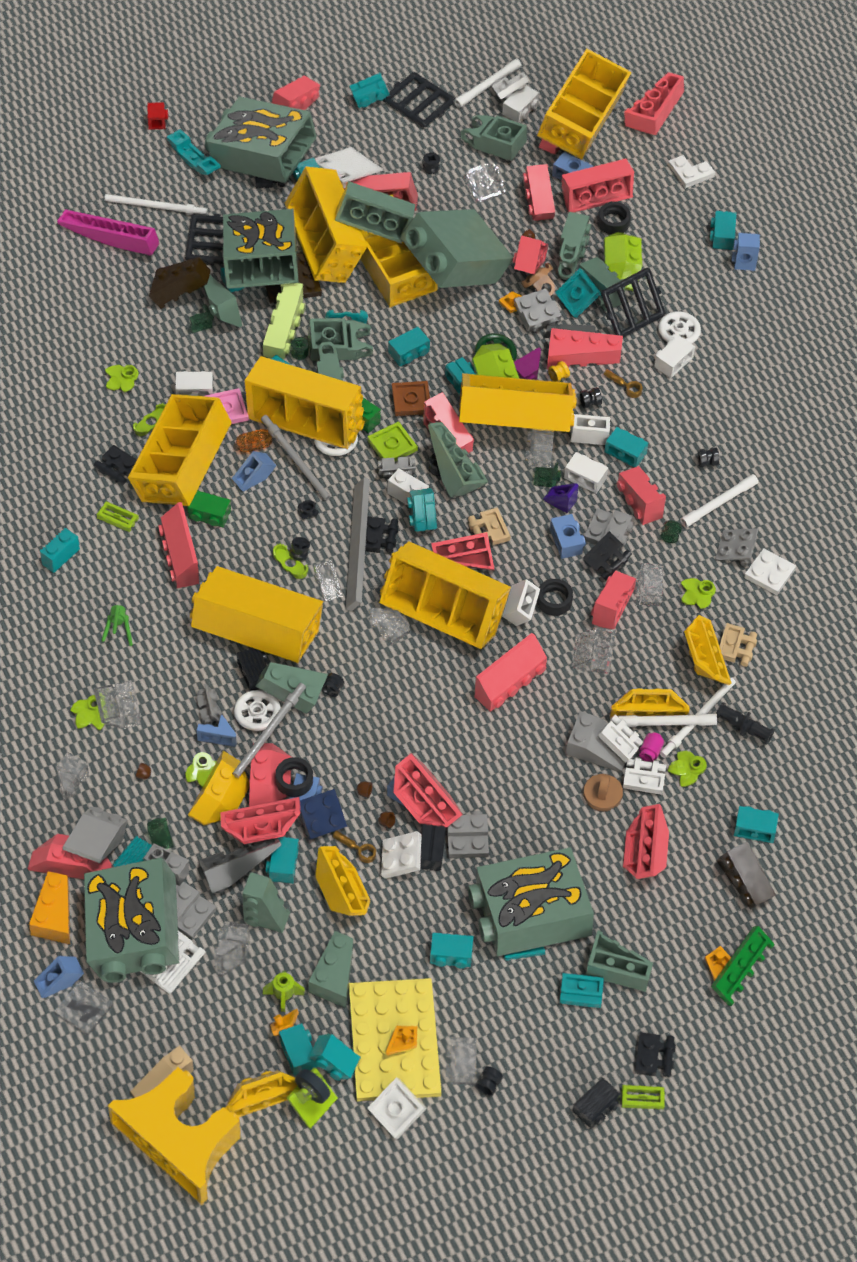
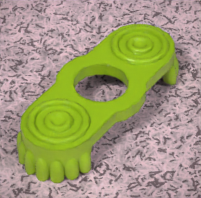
(142, 427)
(281, 554)

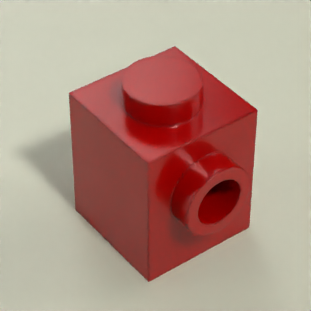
(157, 115)

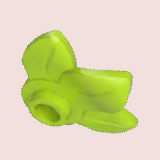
(120, 377)
(696, 594)
(86, 713)
(684, 767)
(200, 771)

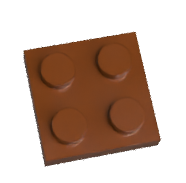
(410, 397)

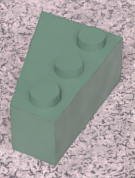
(602, 279)
(283, 679)
(262, 904)
(618, 964)
(333, 970)

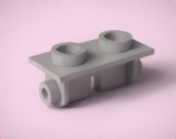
(389, 467)
(207, 698)

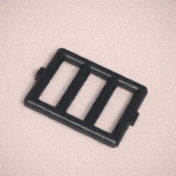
(424, 83)
(210, 260)
(647, 318)

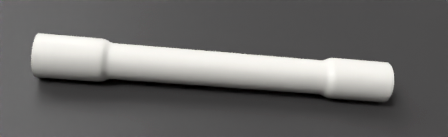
(468, 96)
(742, 486)
(700, 719)

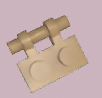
(493, 524)
(731, 641)

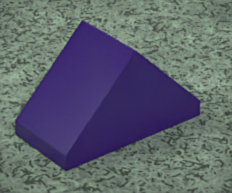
(562, 496)

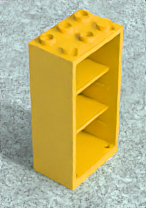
(584, 104)
(328, 245)
(395, 270)
(305, 402)
(517, 402)
(180, 449)
(444, 594)
(256, 614)

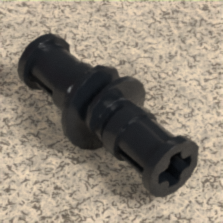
(744, 723)

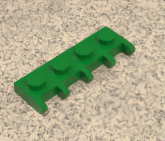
(741, 964)

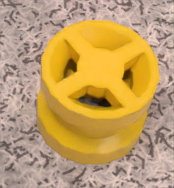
(559, 371)

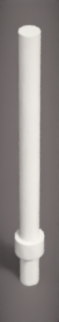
(189, 208)
(675, 741)

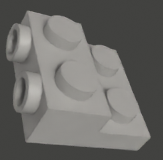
(537, 310)
(602, 522)
(468, 836)
(192, 910)

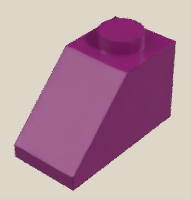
(528, 365)

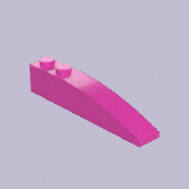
(111, 232)

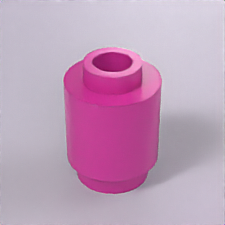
(651, 747)

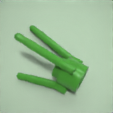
(117, 617)

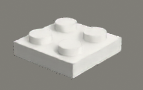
(770, 571)
(401, 855)
(396, 1108)

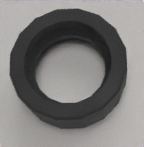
(614, 208)
(555, 585)
(294, 790)

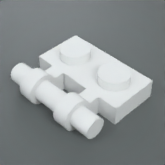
(620, 738)
(644, 780)

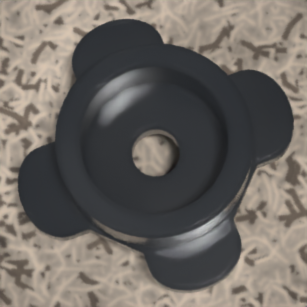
(308, 505)

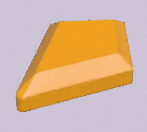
(507, 301)
(717, 961)
(284, 1022)
(403, 1039)

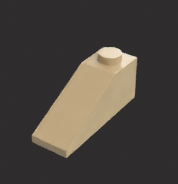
(162, 1070)

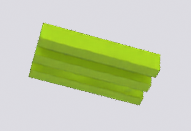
(115, 518)
(644, 1099)

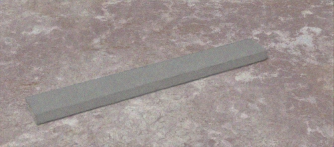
(357, 544)

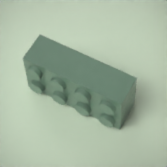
(374, 212)

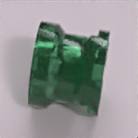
(300, 348)
(671, 531)

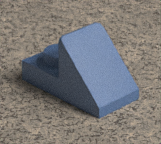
(219, 735)

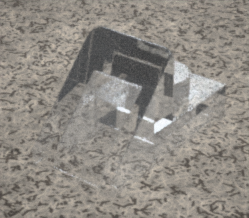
(328, 581)

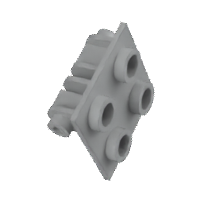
(737, 545)

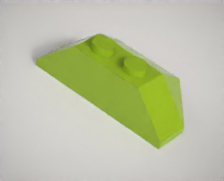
(623, 255)
(494, 361)

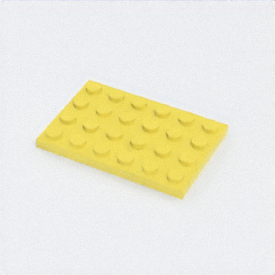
(374, 1016)

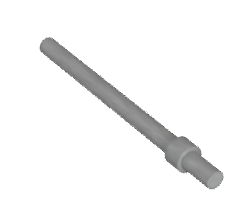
(275, 432)
(290, 701)

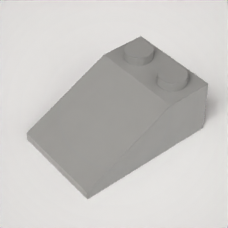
(588, 746)
(96, 834)

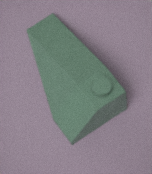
(222, 302)
(455, 468)

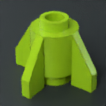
(283, 988)

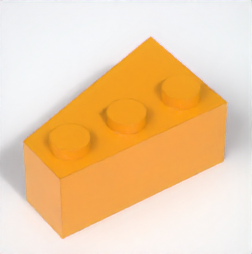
(52, 910)

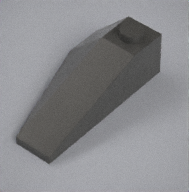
(225, 870)

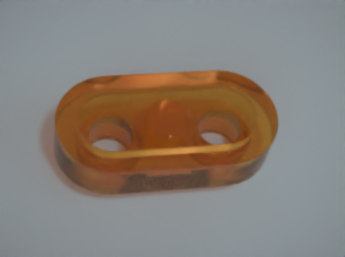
(253, 440)

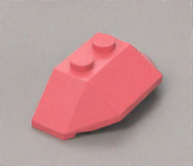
(262, 775)
(423, 794)
(261, 821)
(647, 843)
(53, 859)

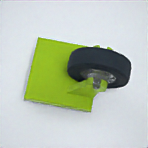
(311, 1096)

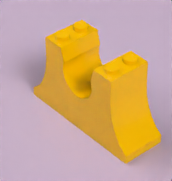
(178, 1149)

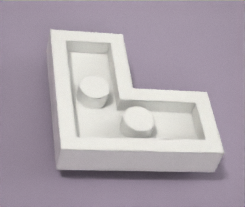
(505, 87)
(688, 174)

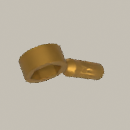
(620, 381)
(352, 844)

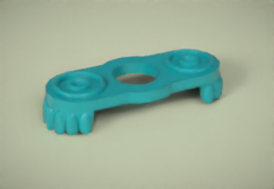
(360, 317)

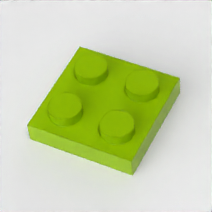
(392, 442)

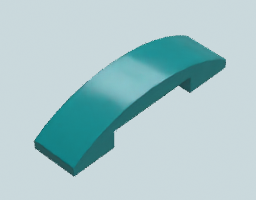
(190, 154)

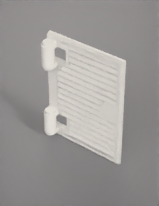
(348, 163)
(176, 973)

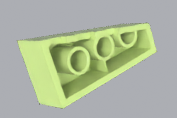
(284, 321)

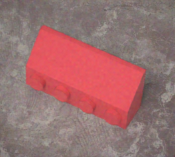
(598, 185)
(179, 547)
(510, 673)

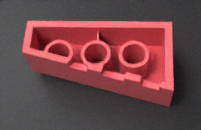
(656, 105)
(398, 184)
(583, 348)

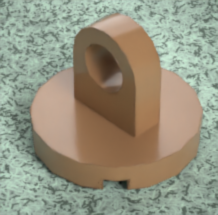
(539, 279)
(603, 792)

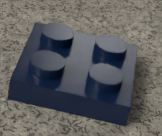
(322, 814)

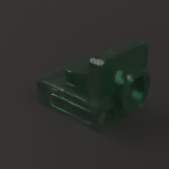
(201, 321)
(547, 476)
(159, 833)

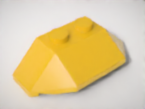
(706, 650)
(649, 703)
(220, 792)
(340, 882)
(261, 1092)

